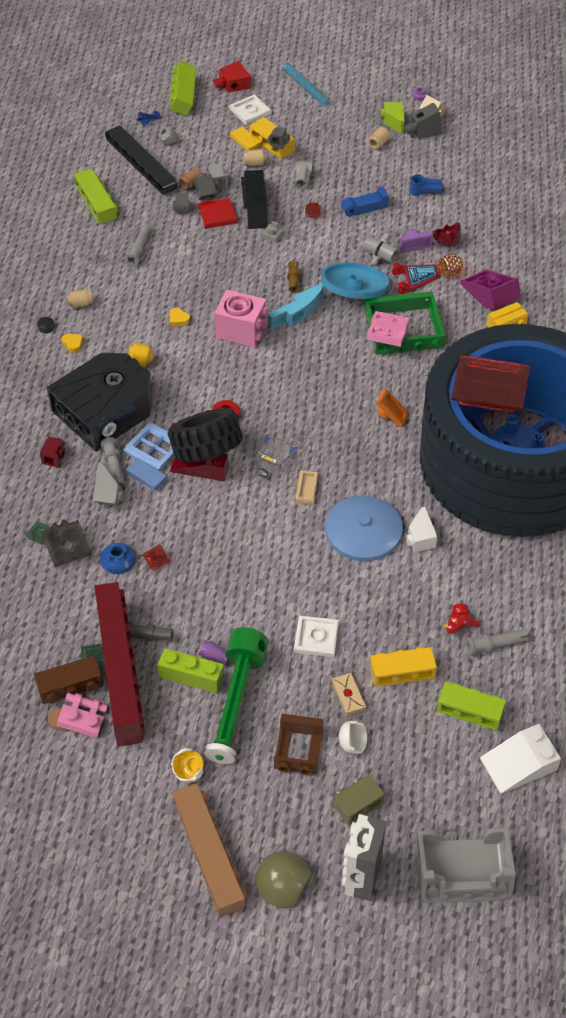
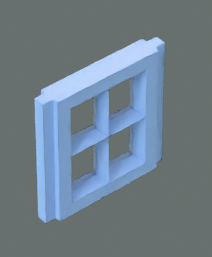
(136, 453)

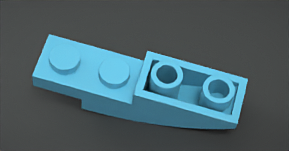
(302, 305)

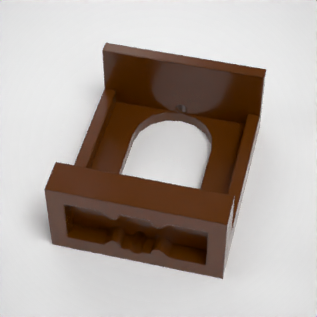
(301, 725)

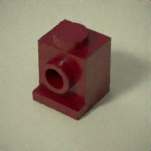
(52, 452)

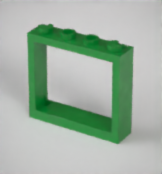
(404, 303)

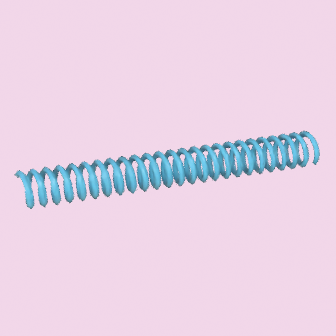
(308, 84)

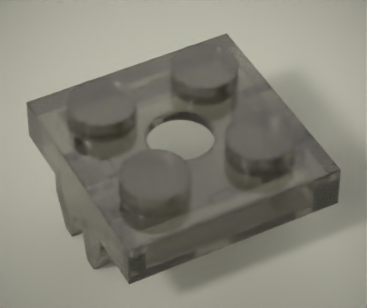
(66, 531)

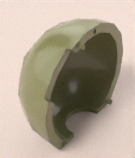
(282, 878)

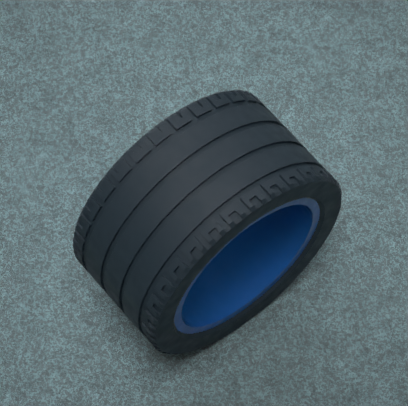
(506, 478)

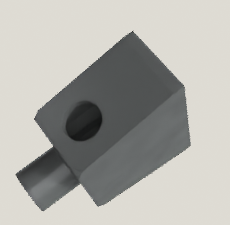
(425, 122)

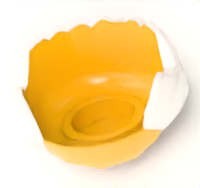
(187, 765)

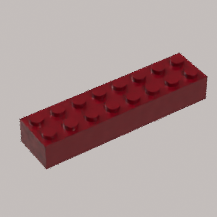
(119, 664)

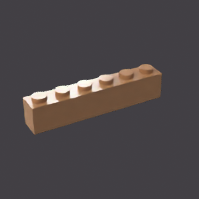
(209, 851)

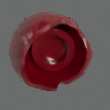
(449, 235)

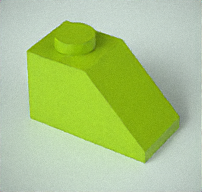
(393, 115)

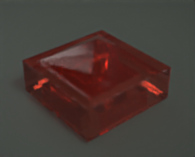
(156, 557)

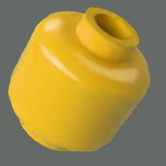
(141, 353)

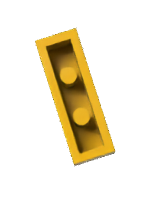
(261, 130)
(402, 666)

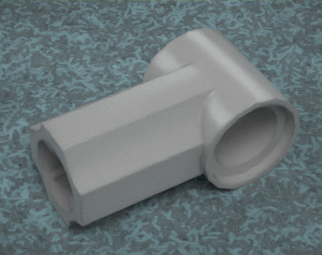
(303, 172)

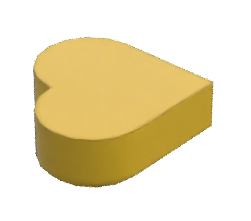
(178, 317)
(72, 342)

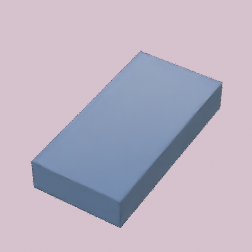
(146, 474)

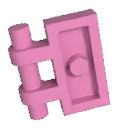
(80, 720)

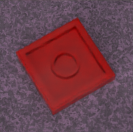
(217, 213)

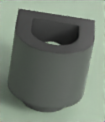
(278, 138)
(181, 203)

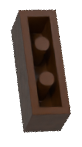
(68, 678)

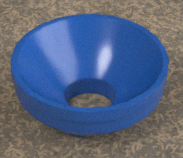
(117, 564)

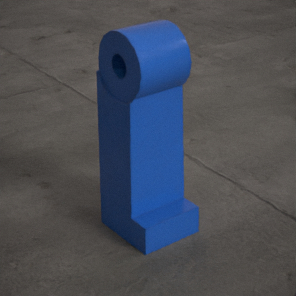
(366, 203)

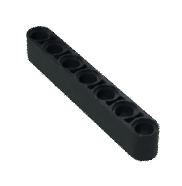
(141, 160)

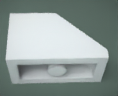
(421, 532)

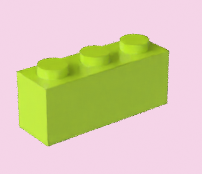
(190, 670)
(471, 705)

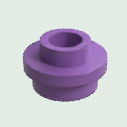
(419, 93)

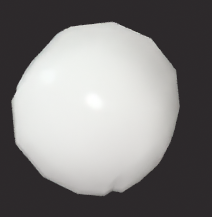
(353, 737)

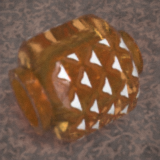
(450, 265)

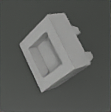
(273, 232)

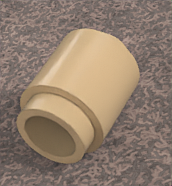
(379, 138)
(254, 157)
(80, 298)

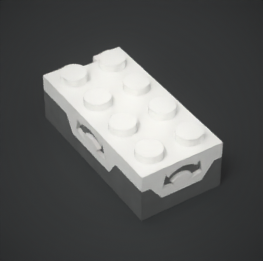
(363, 857)

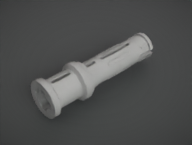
(136, 249)
(112, 456)
(488, 642)

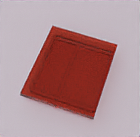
(490, 384)

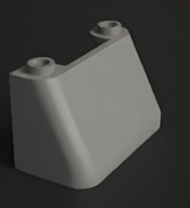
(465, 868)

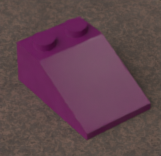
(492, 288)

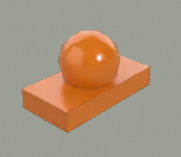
(391, 408)

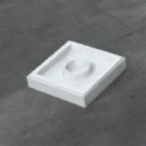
(250, 109)
(316, 636)

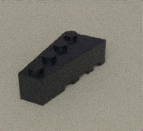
(255, 198)

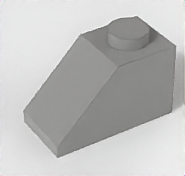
(106, 487)

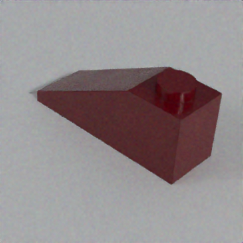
(213, 468)

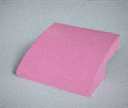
(387, 328)

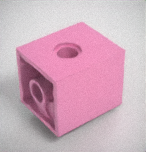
(241, 318)

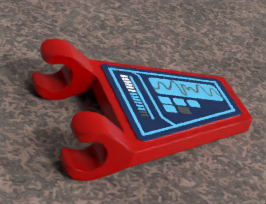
(415, 275)

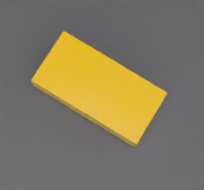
(245, 139)

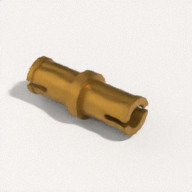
(293, 276)

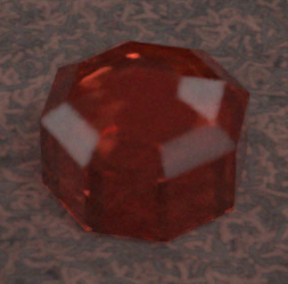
(313, 210)

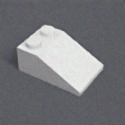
(521, 759)

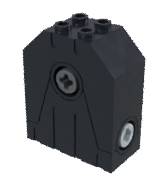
(102, 397)

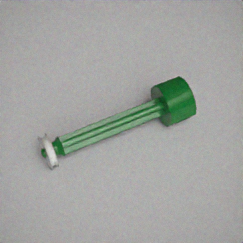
(246, 651)

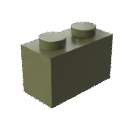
(358, 799)

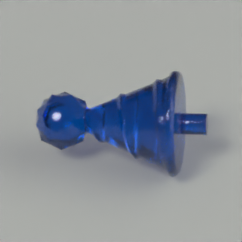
(144, 118)

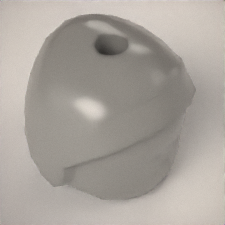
(167, 135)

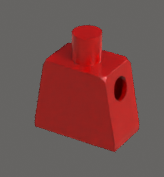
(233, 78)

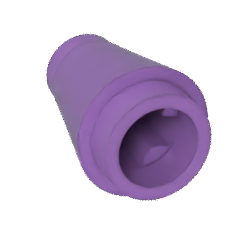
(213, 652)

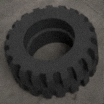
(205, 435)

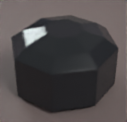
(45, 325)

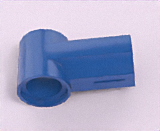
(421, 185)

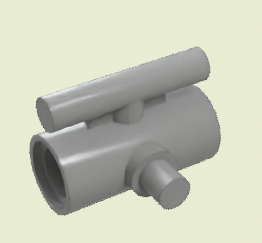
(381, 249)

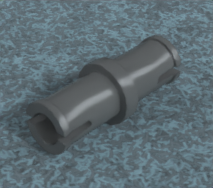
(152, 632)

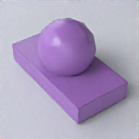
(415, 240)

